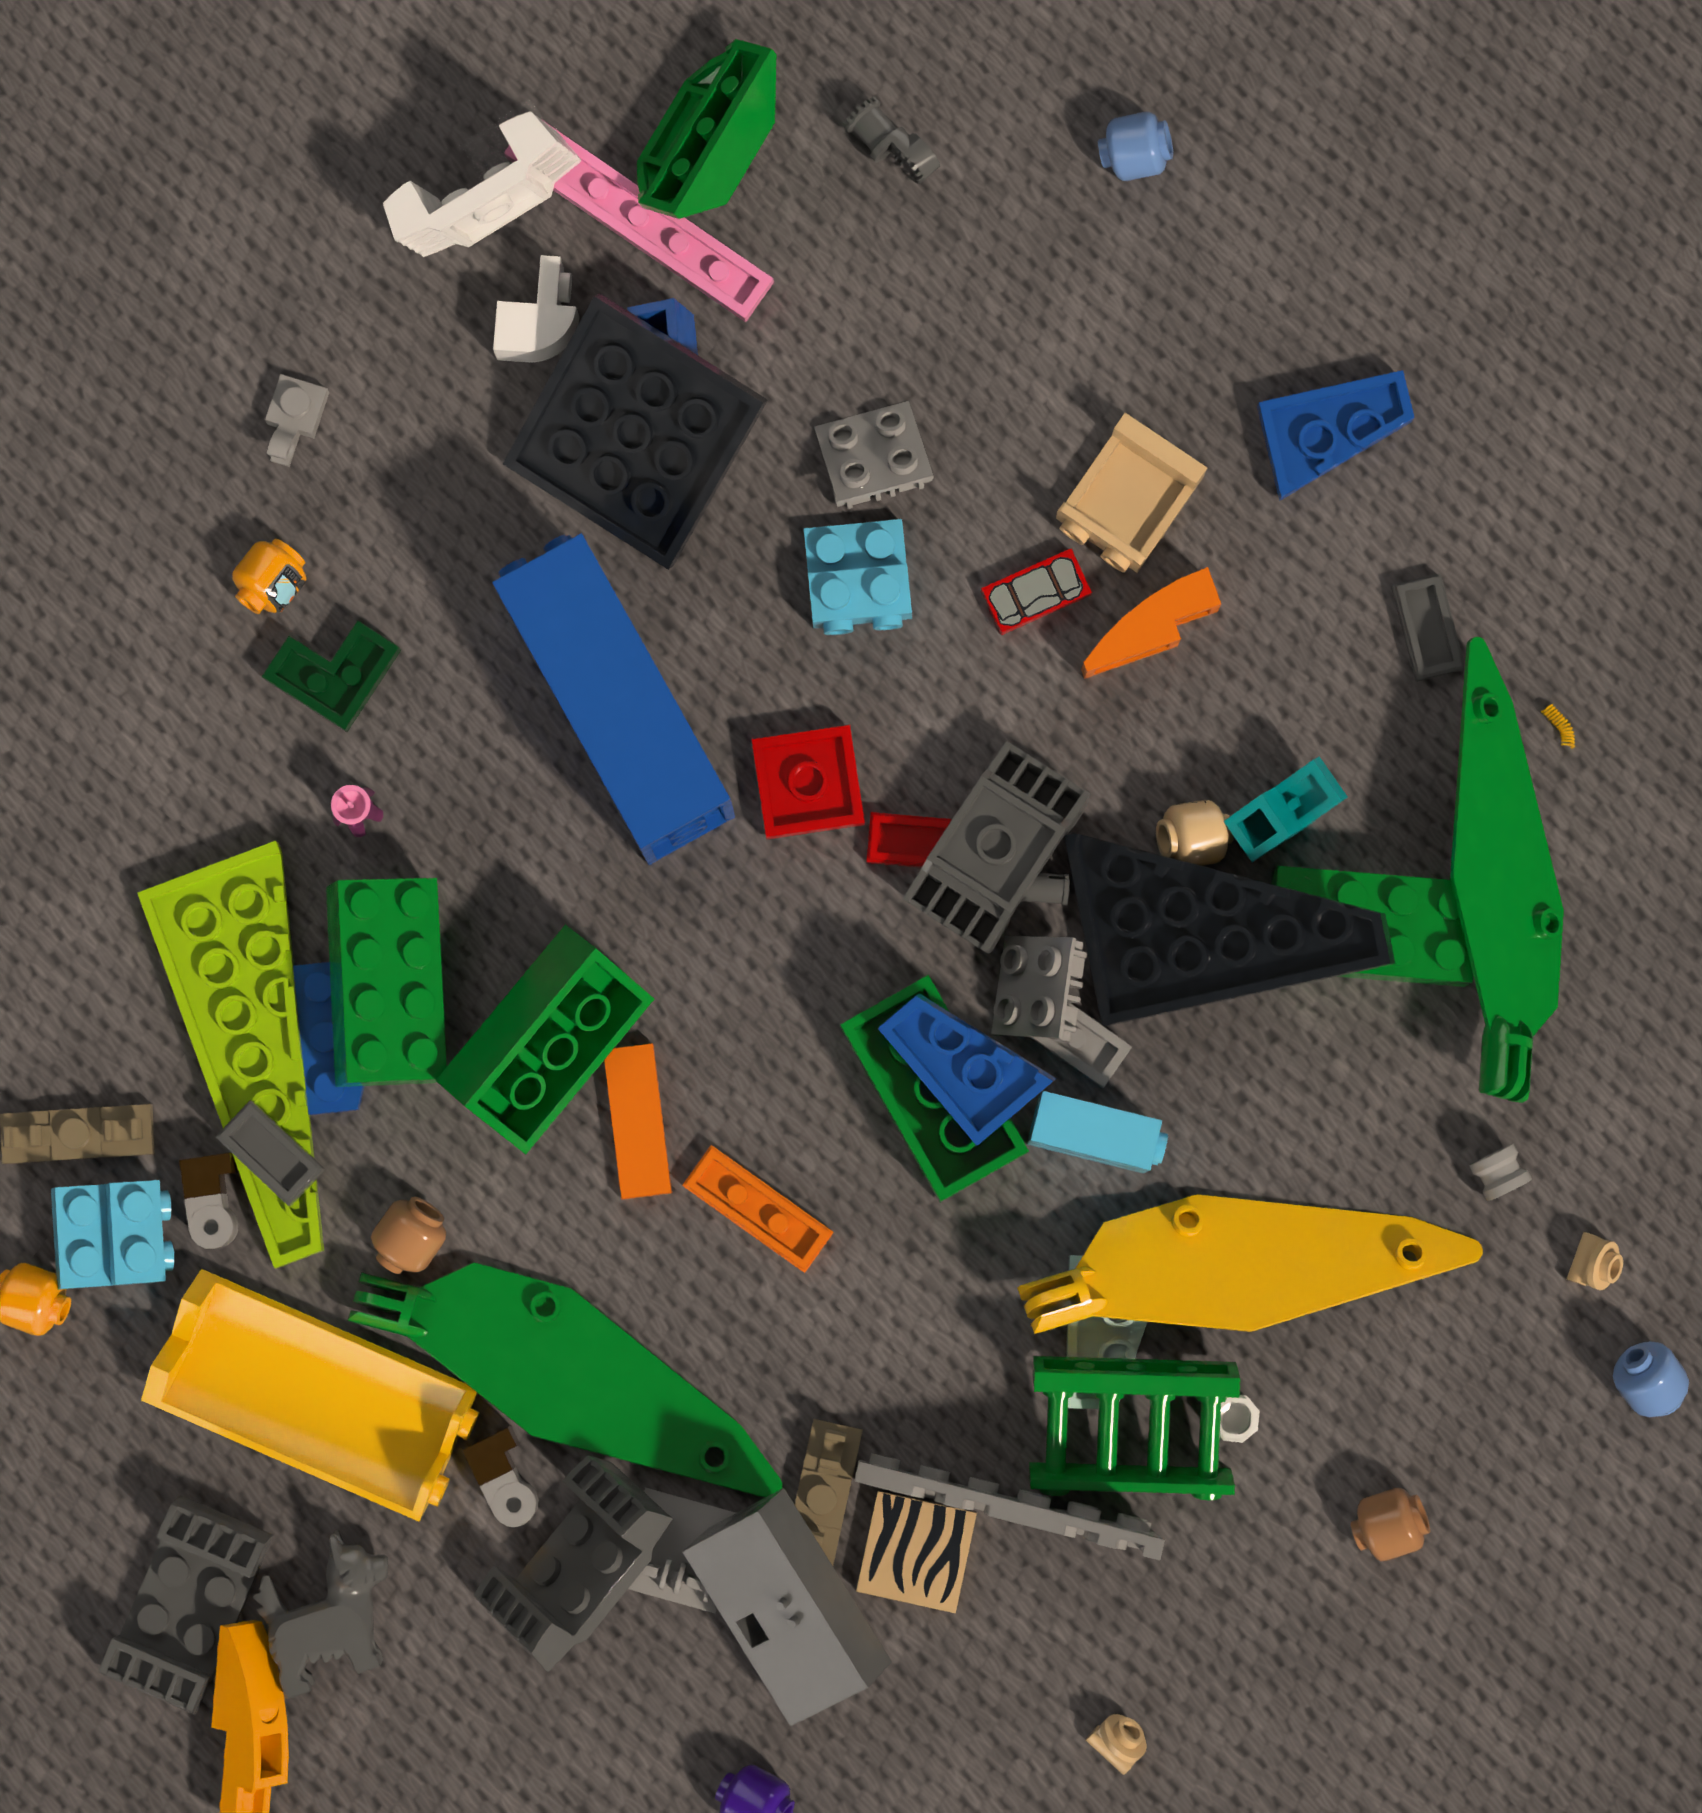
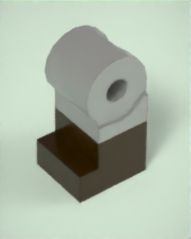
(206, 1199)
(504, 1490)

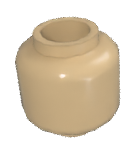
(1194, 833)

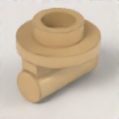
(1596, 1262)
(1119, 1741)

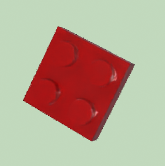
(808, 782)

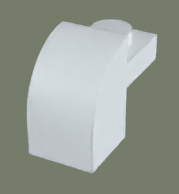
(542, 329)

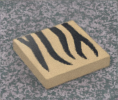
(916, 1551)

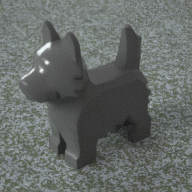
(329, 1626)

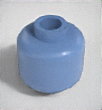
(1136, 146)
(1651, 1379)

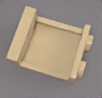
(1130, 495)

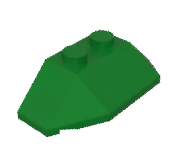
(710, 133)

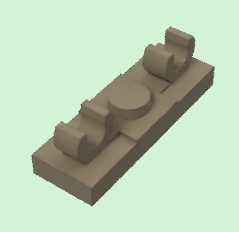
(77, 1134)
(827, 1481)

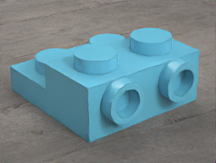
(858, 576)
(111, 1234)

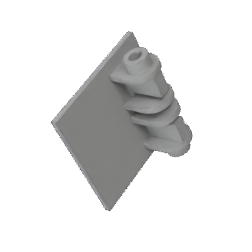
(874, 454)
(1036, 987)
(669, 1572)

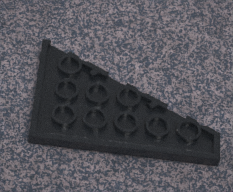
(1195, 936)

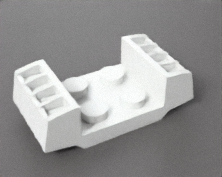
(505, 194)

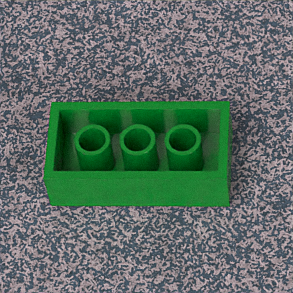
(1419, 918)
(386, 981)
(545, 1039)
(932, 1135)

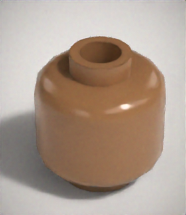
(408, 1235)
(1390, 1524)

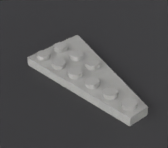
(1027, 1509)

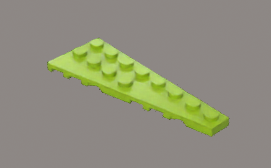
(233, 978)

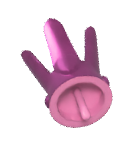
(353, 806)

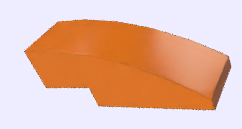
(1154, 623)

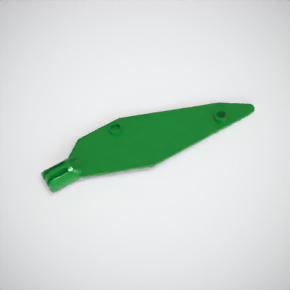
(1503, 881)
(567, 1373)

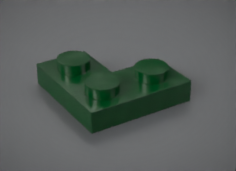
(337, 687)

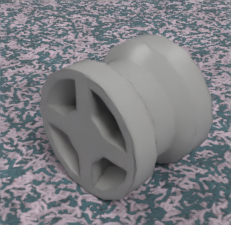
(1500, 1172)

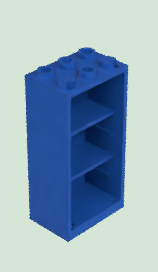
(614, 697)

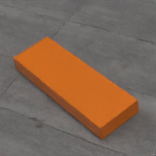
(637, 1122)
(757, 1208)

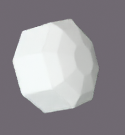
(1238, 1419)

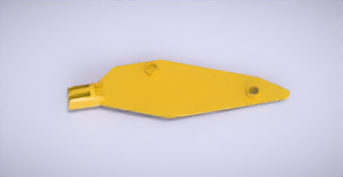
(1240, 1264)

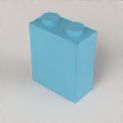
(1097, 1133)

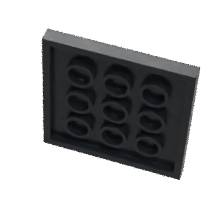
(634, 431)

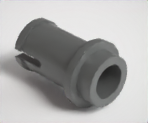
(1049, 889)

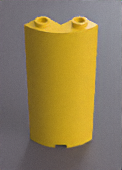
(311, 1395)

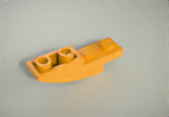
(253, 1712)

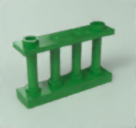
(1110, 1382)

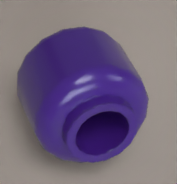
(754, 1792)

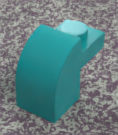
(1285, 809)

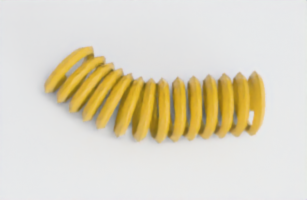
(1563, 734)

